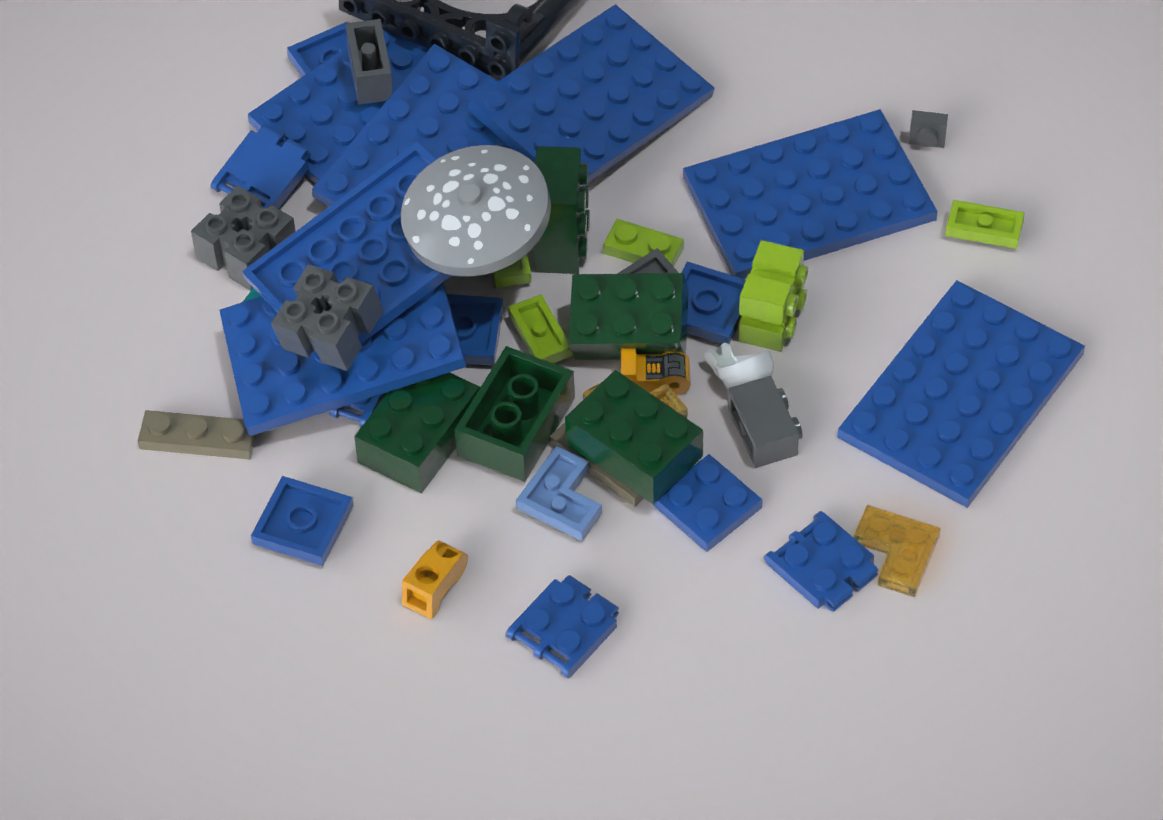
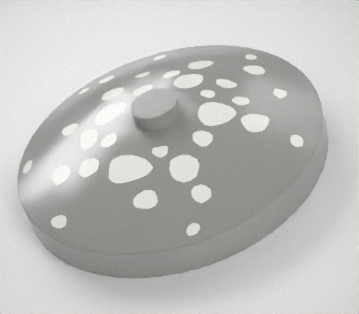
(475, 210)

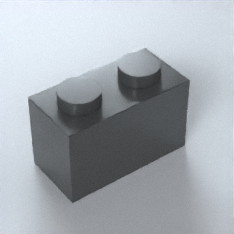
(369, 61)
(764, 421)

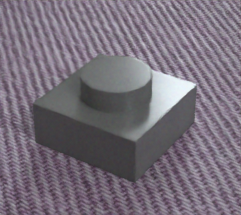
(928, 129)

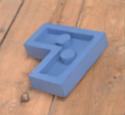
(552, 495)

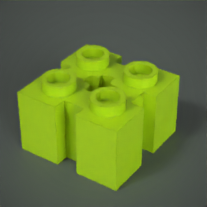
(772, 296)

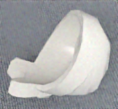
(738, 369)

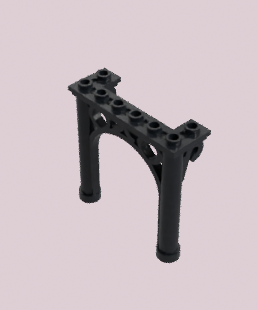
(508, 39)

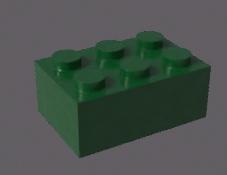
(562, 240)
(627, 312)
(515, 413)
(415, 429)
(634, 436)

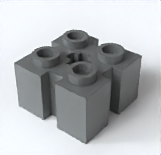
(240, 233)
(327, 317)

